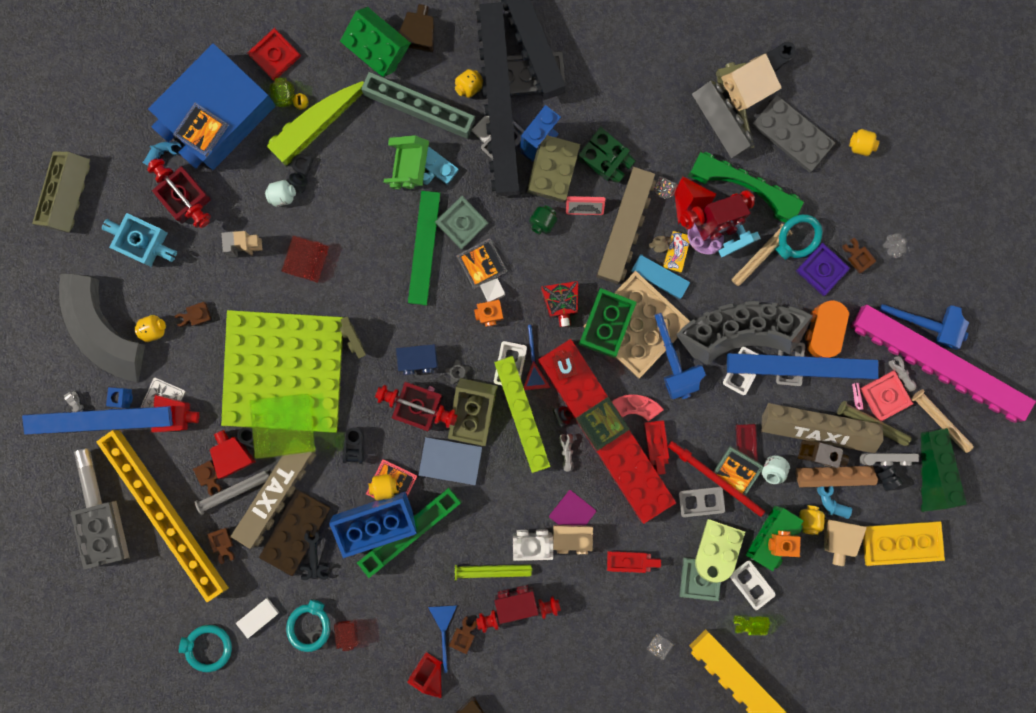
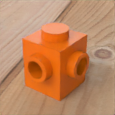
(489, 313)
(784, 544)

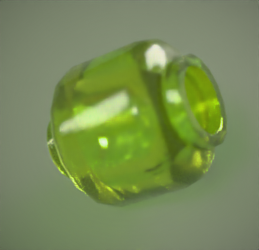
(282, 92)

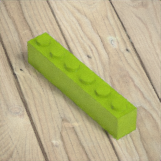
(522, 414)

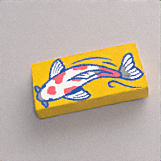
(676, 252)

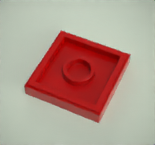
(274, 54)

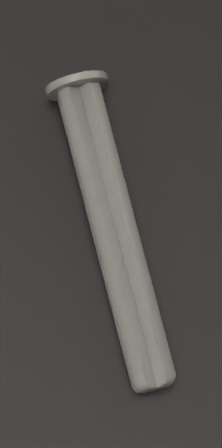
(231, 492)

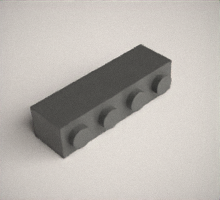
(723, 119)

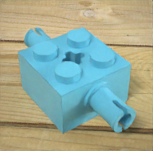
(149, 245)

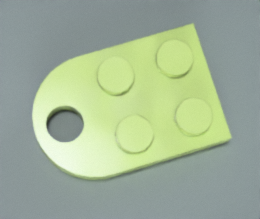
(718, 549)

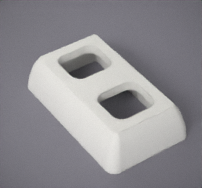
(520, 362)
(748, 378)
(756, 579)

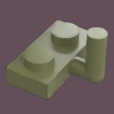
(348, 331)

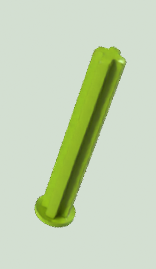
(492, 571)

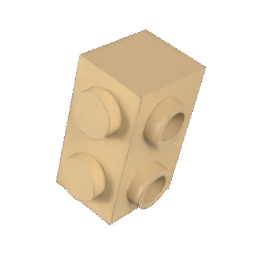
(572, 538)

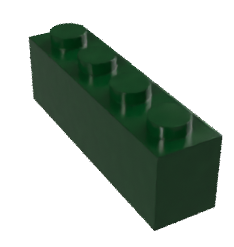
(939, 472)

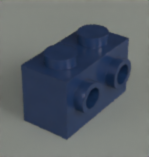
(417, 358)

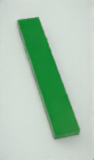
(424, 248)

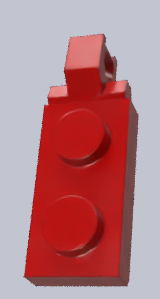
(657, 445)
(631, 562)

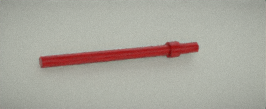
(686, 455)

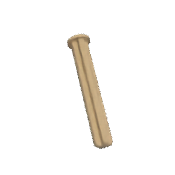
(758, 258)
(942, 421)

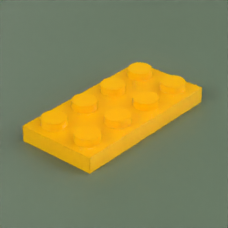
(903, 543)

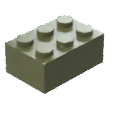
(553, 168)

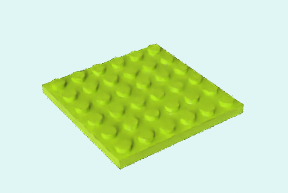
(282, 357)

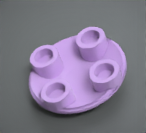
(701, 246)

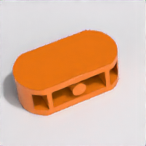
(827, 329)

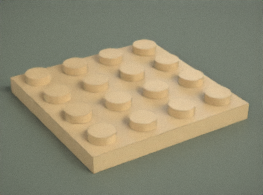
(643, 339)

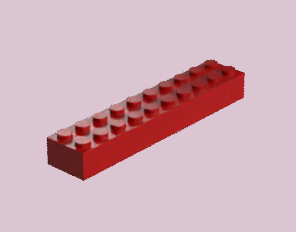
(623, 455)

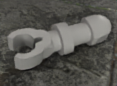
(909, 384)
(73, 400)
(567, 464)

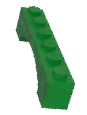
(782, 204)
(423, 521)

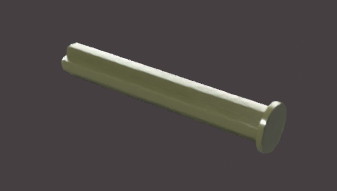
(888, 431)

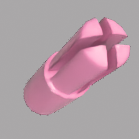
(857, 399)

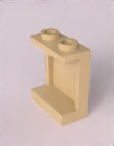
(751, 82)

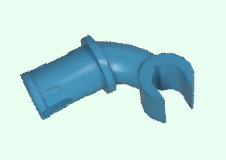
(158, 149)
(831, 505)

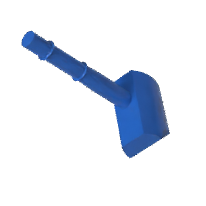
(951, 330)
(680, 382)

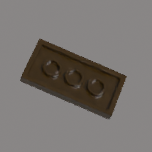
(287, 543)

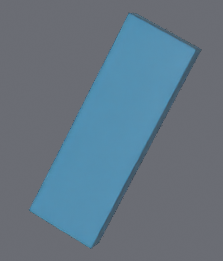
(660, 277)

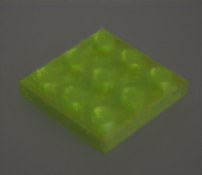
(282, 426)

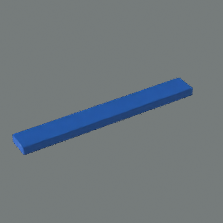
(802, 366)
(97, 420)

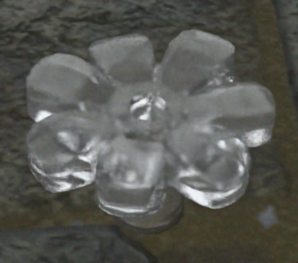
(896, 245)

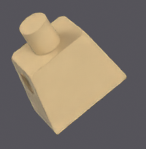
(842, 540)

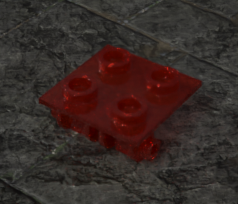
(305, 259)

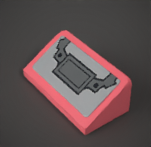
(585, 205)

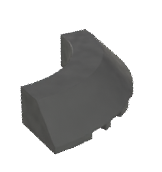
(744, 326)
(93, 332)

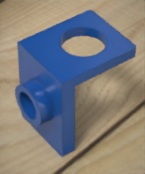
(124, 399)

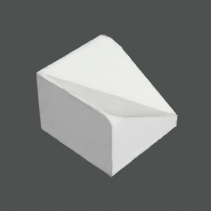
(492, 290)

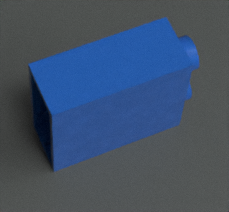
(223, 91)

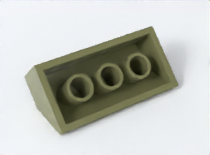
(61, 191)

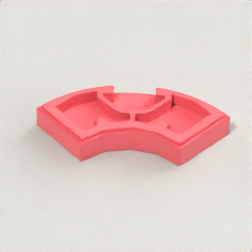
(637, 405)

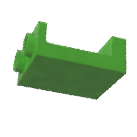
(409, 162)

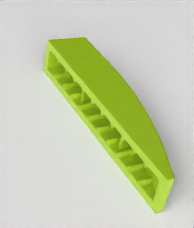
(312, 123)

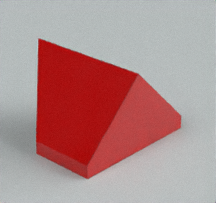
(689, 195)
(427, 676)

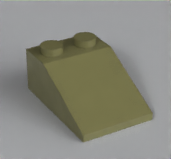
(474, 407)

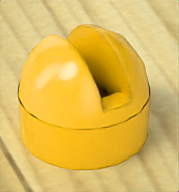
(304, 101)

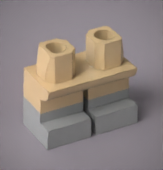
(240, 241)

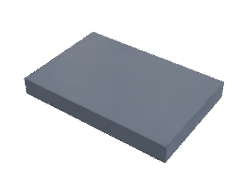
(450, 461)

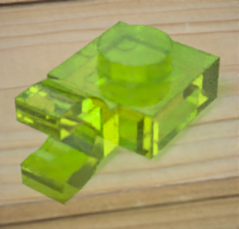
(754, 626)

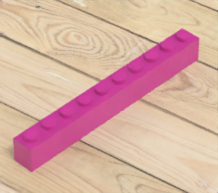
(943, 364)

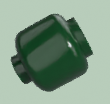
(543, 220)

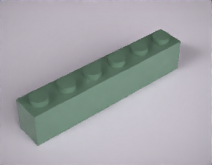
(418, 105)

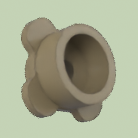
(660, 243)

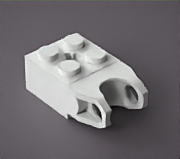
(532, 545)

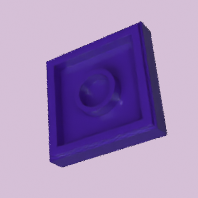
(822, 269)

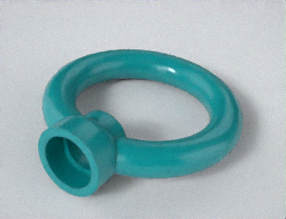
(785, 250)
(316, 608)
(187, 644)

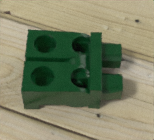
(605, 155)

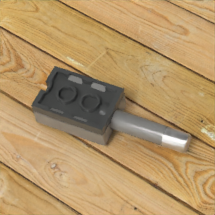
(98, 525)

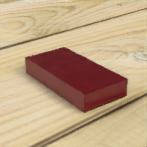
(747, 440)

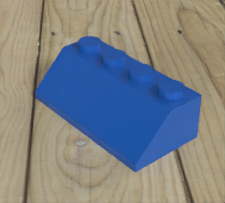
(373, 525)

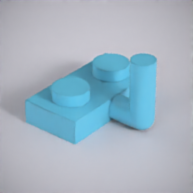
(438, 167)
(745, 239)

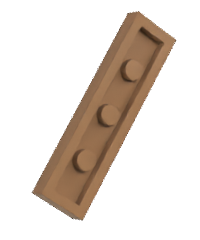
(836, 476)

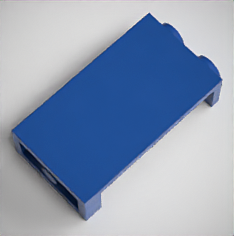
(537, 131)

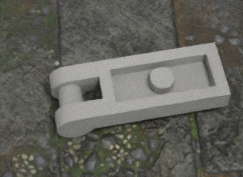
(888, 458)

